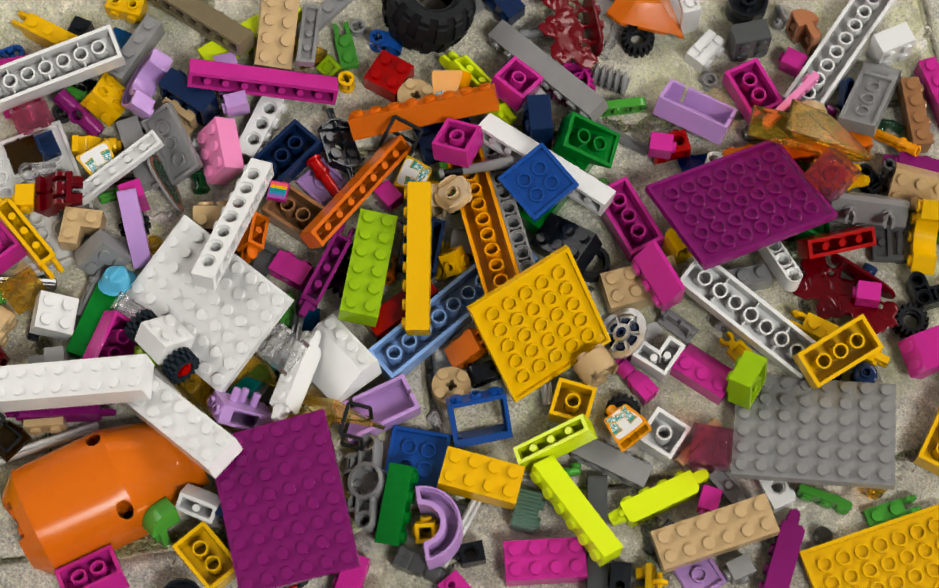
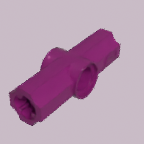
(70, 106)

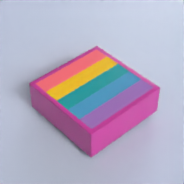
(278, 191)

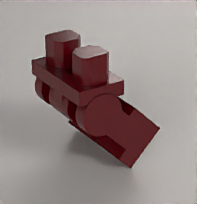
(56, 192)

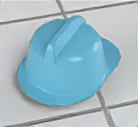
(116, 280)

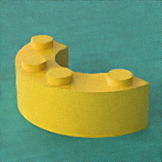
(923, 237)

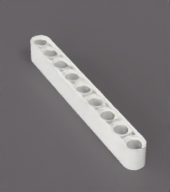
(775, 255)

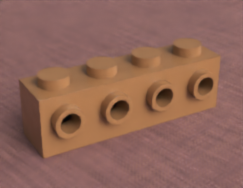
(913, 112)

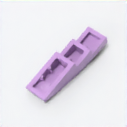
(134, 227)

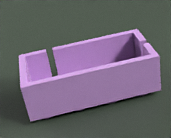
(697, 113)
(389, 407)

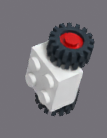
(165, 343)

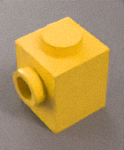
(24, 197)

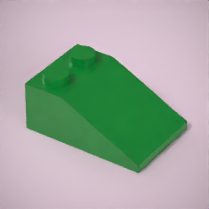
(586, 140)

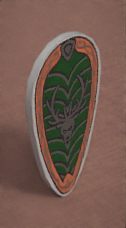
(164, 184)

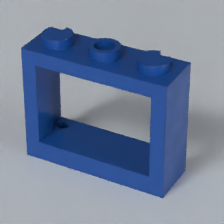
(480, 435)

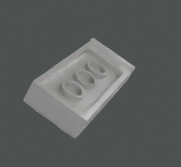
(869, 98)

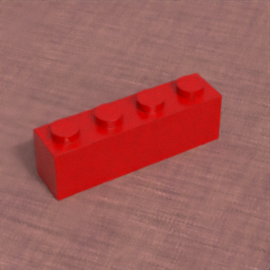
(836, 242)
(391, 315)

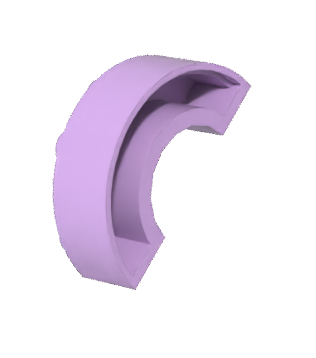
(144, 82)
(234, 103)
(450, 534)

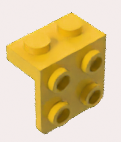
(105, 99)

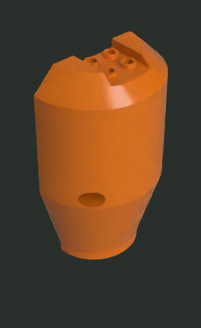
(88, 488)

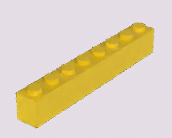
(417, 258)

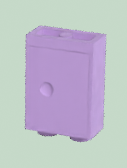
(238, 410)

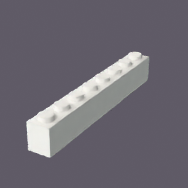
(511, 142)

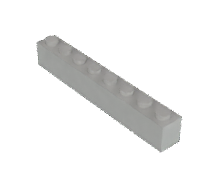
(556, 77)

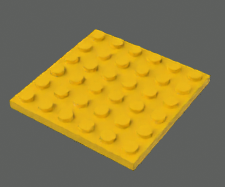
(539, 323)

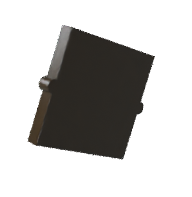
(23, 151)
(7, 437)

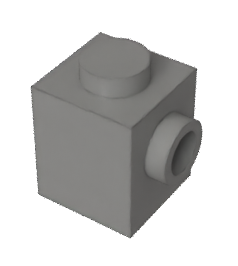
(739, 569)

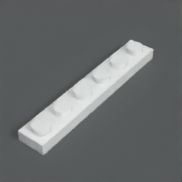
(119, 167)

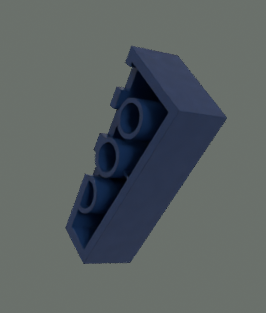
(506, 9)

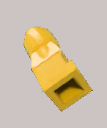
(81, 143)

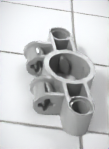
(356, 466)

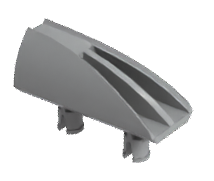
(871, 210)

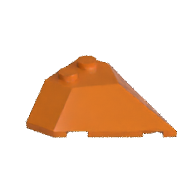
(648, 15)

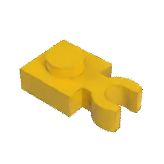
(734, 348)

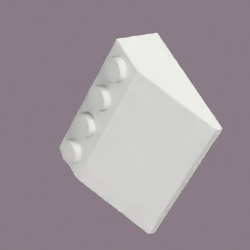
(344, 361)

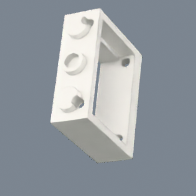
(687, 14)

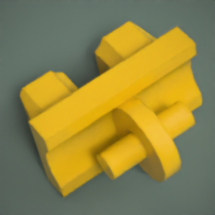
(648, 574)

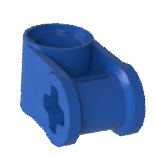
(384, 42)

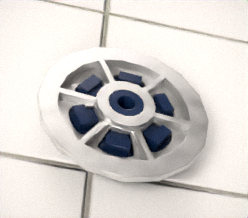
(627, 331)

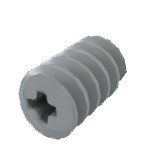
(611, 79)

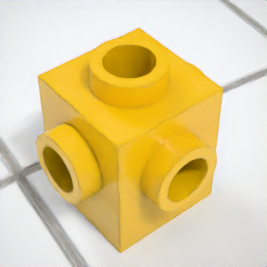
(454, 261)
(419, 531)

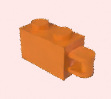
(254, 237)
(465, 349)

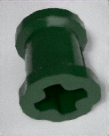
(199, 183)

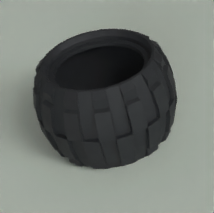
(427, 28)

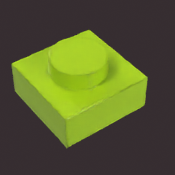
(329, 66)

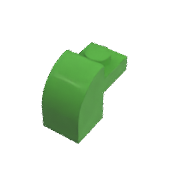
(160, 518)

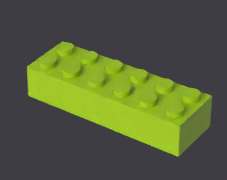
(367, 268)

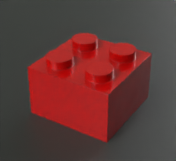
(387, 75)

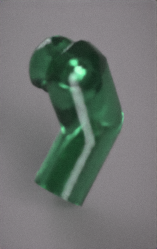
(891, 124)

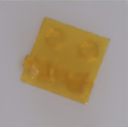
(22, 290)

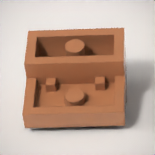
(803, 29)

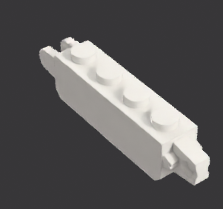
(293, 387)

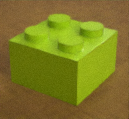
(746, 379)

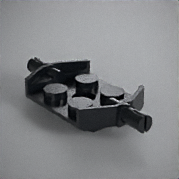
(338, 132)

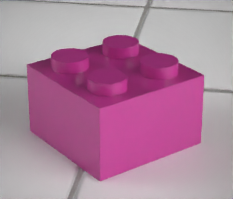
(516, 82)
(457, 142)

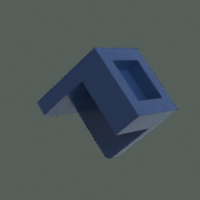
(47, 145)

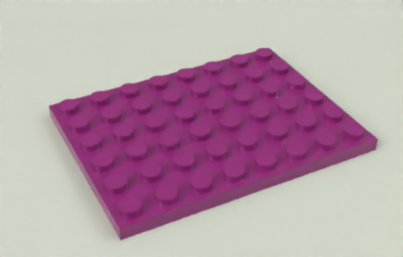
(740, 203)
(286, 505)

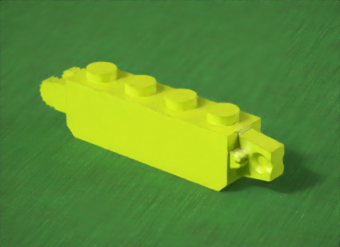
(456, 62)
(658, 499)

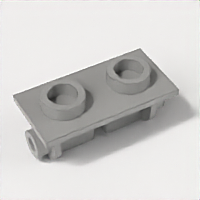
(677, 325)

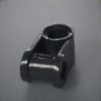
(876, 185)
(482, 374)

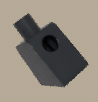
(620, 573)

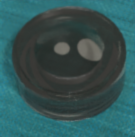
(821, 535)

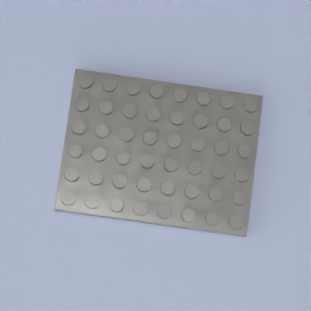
(818, 435)

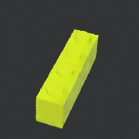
(556, 441)

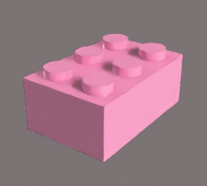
(220, 151)

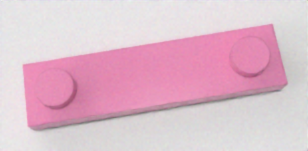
(807, 83)

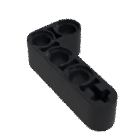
(923, 291)

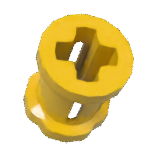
(349, 78)

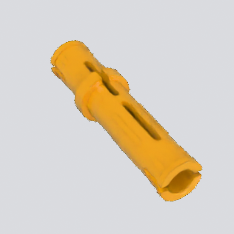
(901, 144)

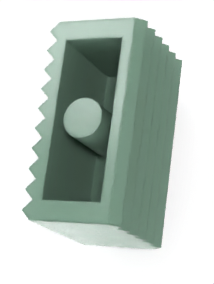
(526, 511)

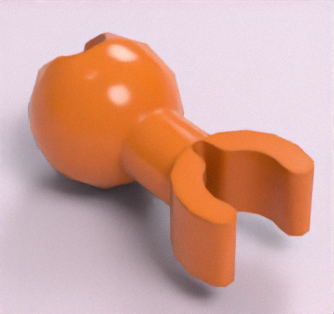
(391, 274)

